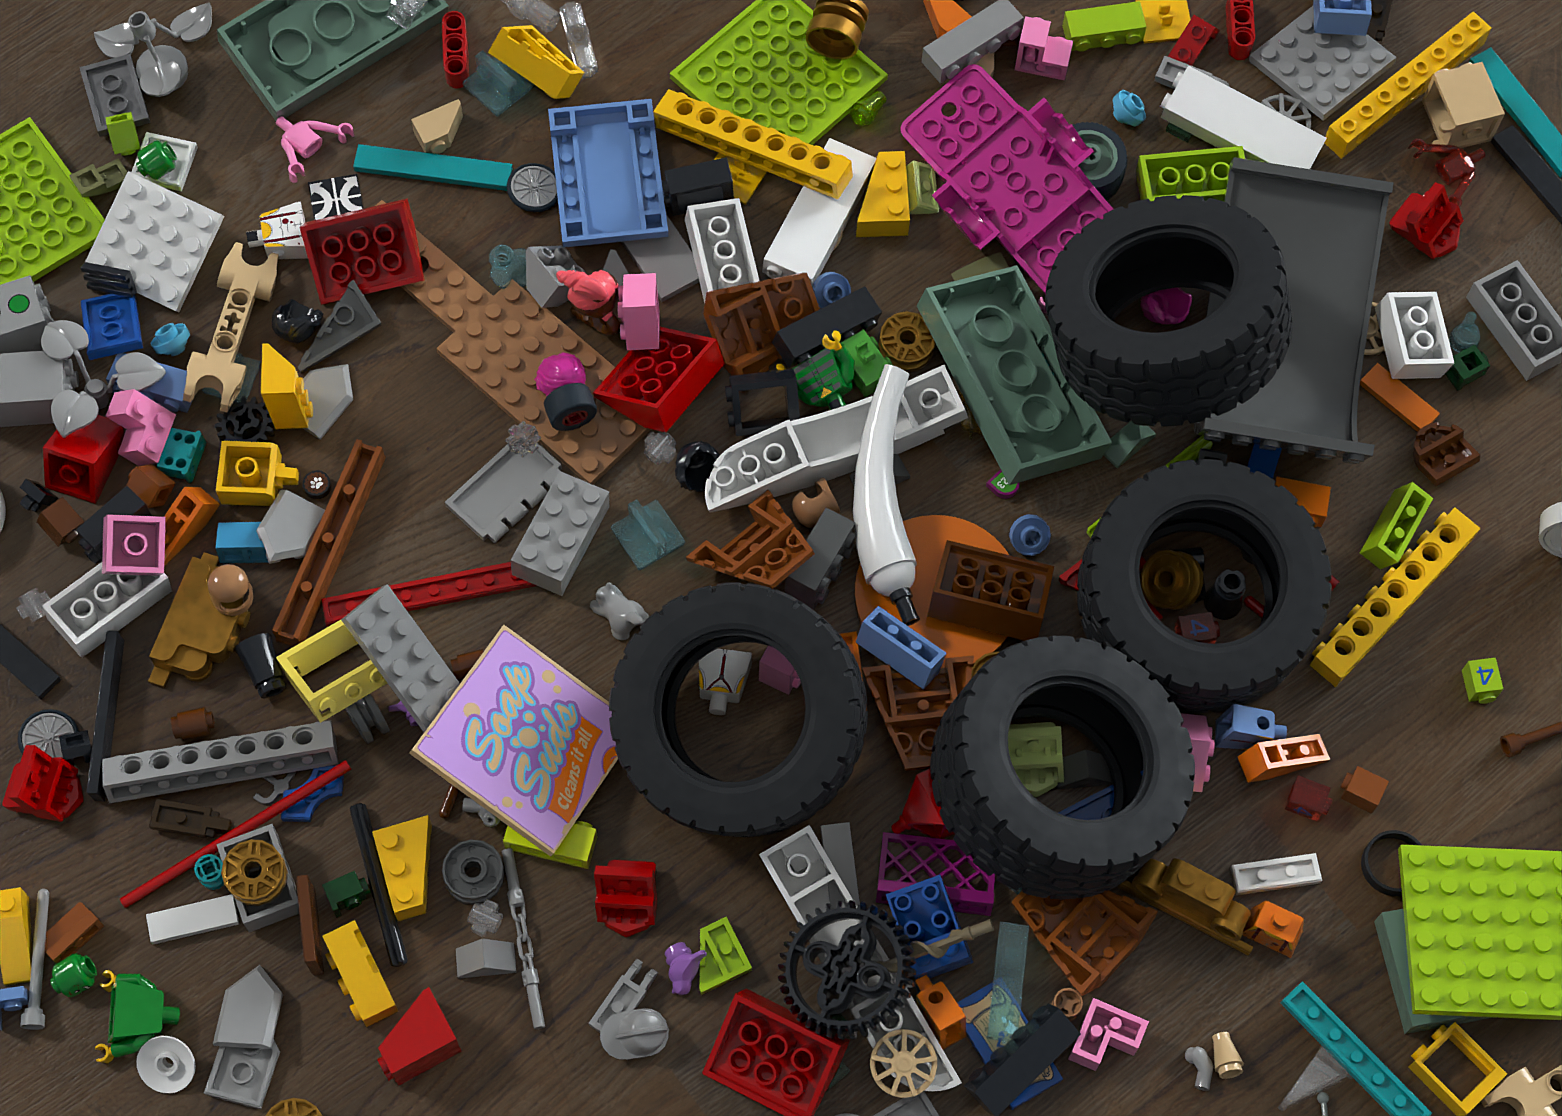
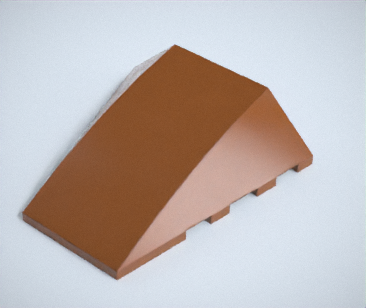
(751, 314)
(763, 551)
(916, 712)
(1086, 934)

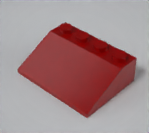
(365, 245)
(662, 382)
(773, 1056)

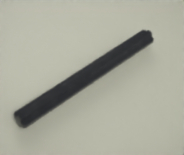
(378, 886)

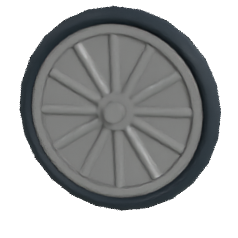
(533, 187)
(44, 731)

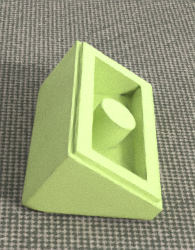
(921, 186)

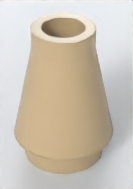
(1226, 1057)

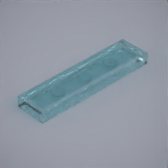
(1007, 981)

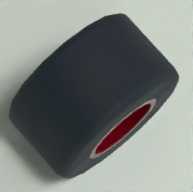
(570, 406)

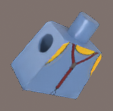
(1245, 726)

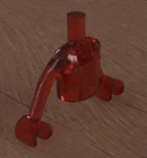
(1452, 167)

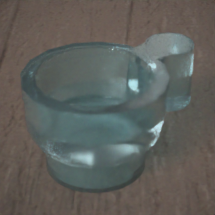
(1465, 334)

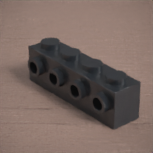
(847, 315)
(1021, 1059)

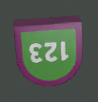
(1000, 486)

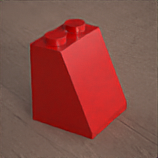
(83, 459)
(417, 1041)

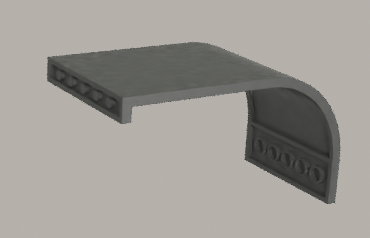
(1331, 253)

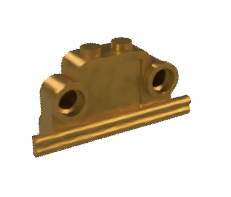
(194, 629)
(1192, 898)

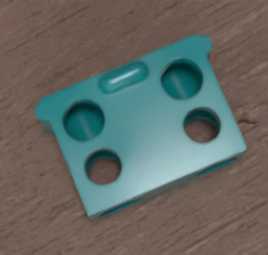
(182, 454)

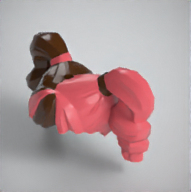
(592, 298)

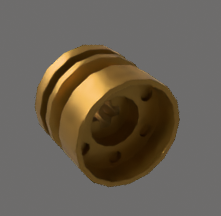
(837, 27)

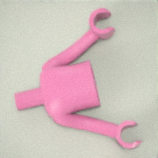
(305, 141)

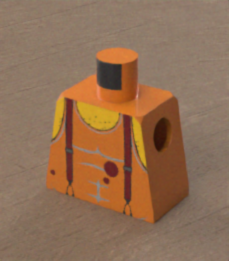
(1274, 928)
(940, 1011)

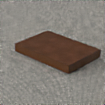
(309, 925)

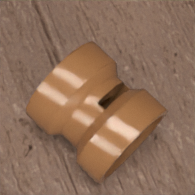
(1070, 1001)

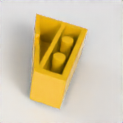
(536, 60)
(886, 200)
(405, 864)
(359, 974)

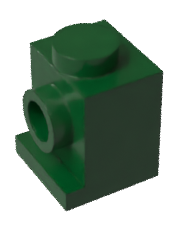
(1467, 360)
(346, 892)

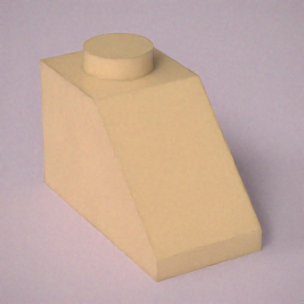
(438, 127)

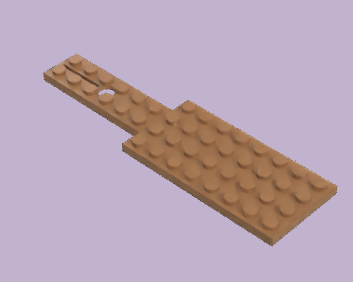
(499, 350)

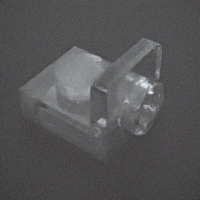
(404, 11)

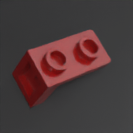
(1193, 40)

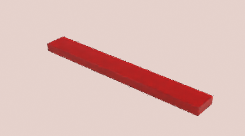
(433, 590)

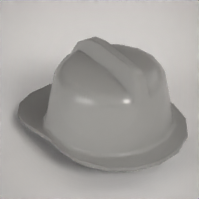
(634, 1034)

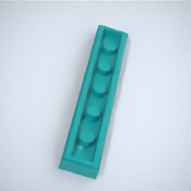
(1523, 109)
(432, 167)
(1352, 1053)

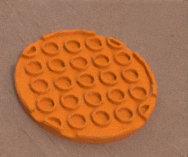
(928, 540)

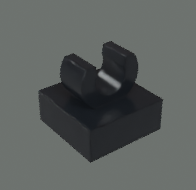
(36, 495)
(75, 745)

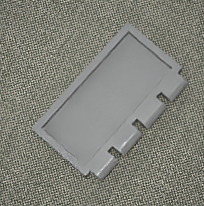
(502, 489)

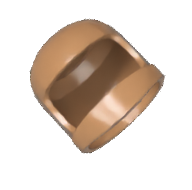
(810, 509)
(228, 585)

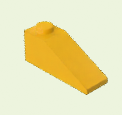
(15, 936)

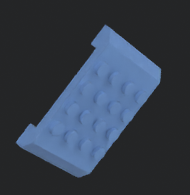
(607, 173)

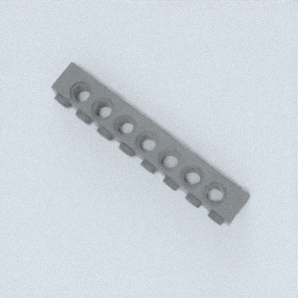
(219, 761)

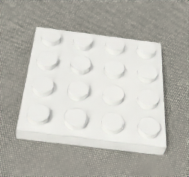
(156, 238)

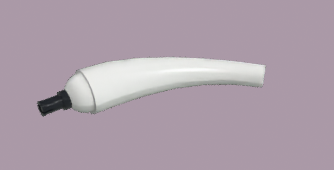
(879, 528)

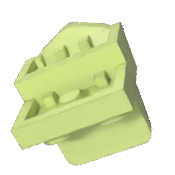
(1037, 755)

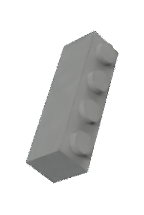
(972, 40)

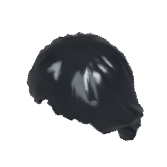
(295, 321)
(695, 465)

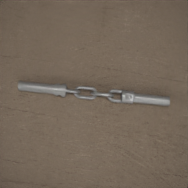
(529, 976)

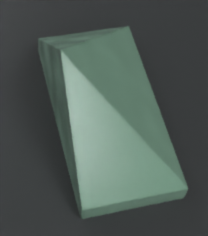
(1128, 442)

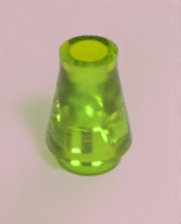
(865, 110)

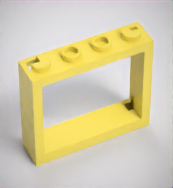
(316, 652)

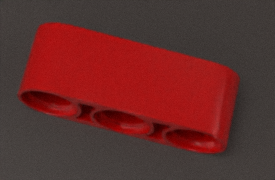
(1240, 32)
(455, 39)

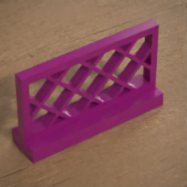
(963, 900)

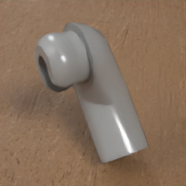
(472, 807)
(1203, 1064)

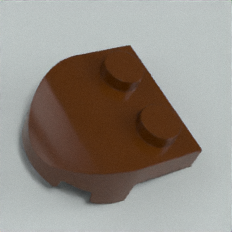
(1443, 452)

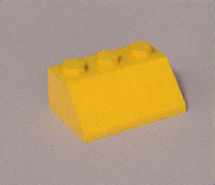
(283, 391)

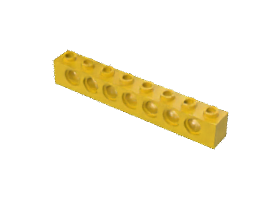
(1406, 85)
(753, 143)
(1336, 667)

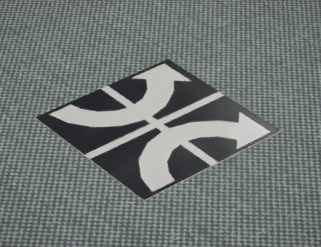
(335, 196)

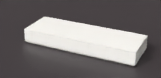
(1276, 874)
(192, 919)

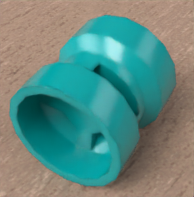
(211, 877)

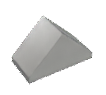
(485, 958)

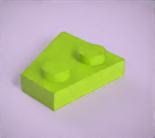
(724, 956)

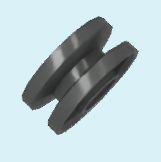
(365, 715)
(468, 855)

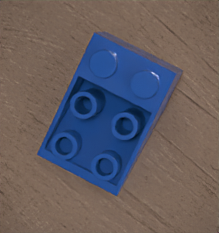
(929, 917)

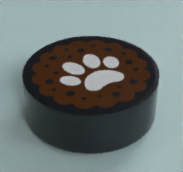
(316, 484)

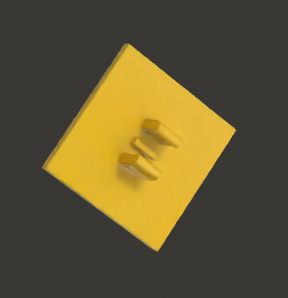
(1164, 19)
(744, 177)

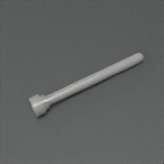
(33, 1015)

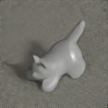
(620, 611)

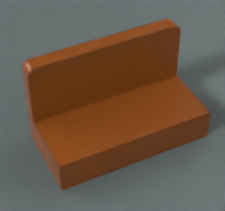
(71, 932)

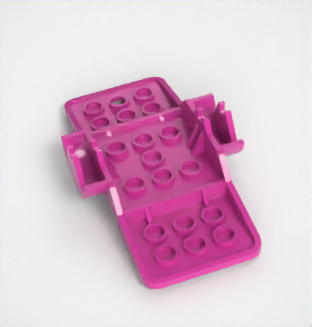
(1006, 170)

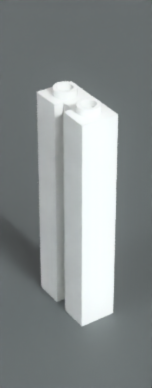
(1233, 119)
(817, 221)

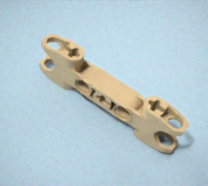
(218, 367)
(1527, 1095)

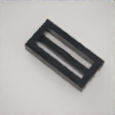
(111, 282)

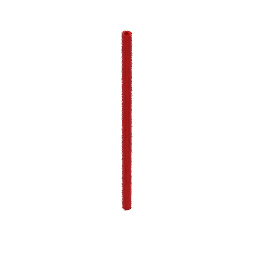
(243, 828)

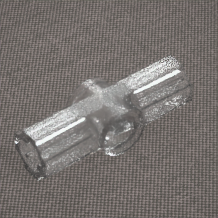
(535, 11)
(576, 28)

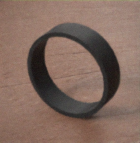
(1409, 839)

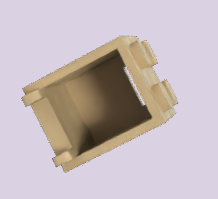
(1463, 106)

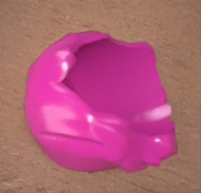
(1166, 306)
(559, 371)

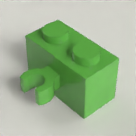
(868, 361)

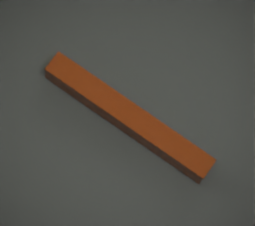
(328, 544)

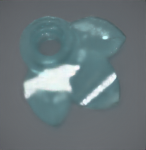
(511, 268)

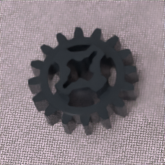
(240, 416)

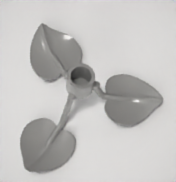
(164, 77)
(74, 410)

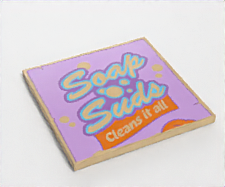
(522, 740)

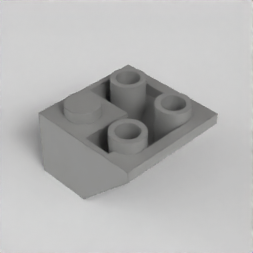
(541, 271)

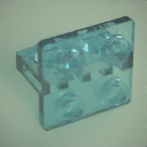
(496, 84)
(647, 533)

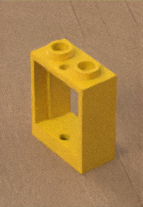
(1474, 1052)

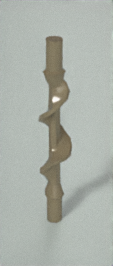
(940, 947)

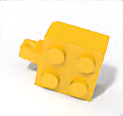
(252, 473)

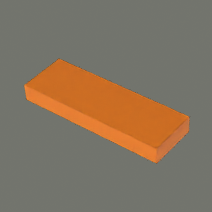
(1398, 398)

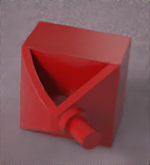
(921, 810)

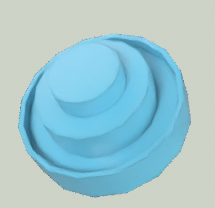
(1128, 108)
(170, 339)

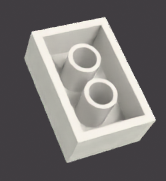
(1414, 335)

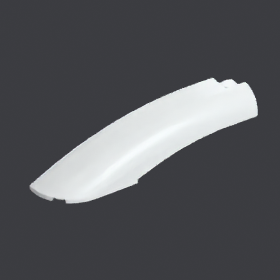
(827, 443)
(801, 877)

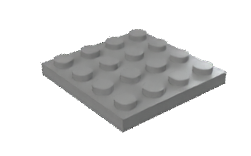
(1321, 66)

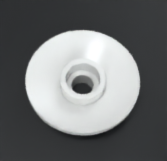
(158, 1072)

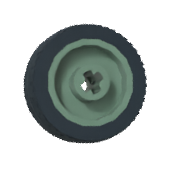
(1108, 162)

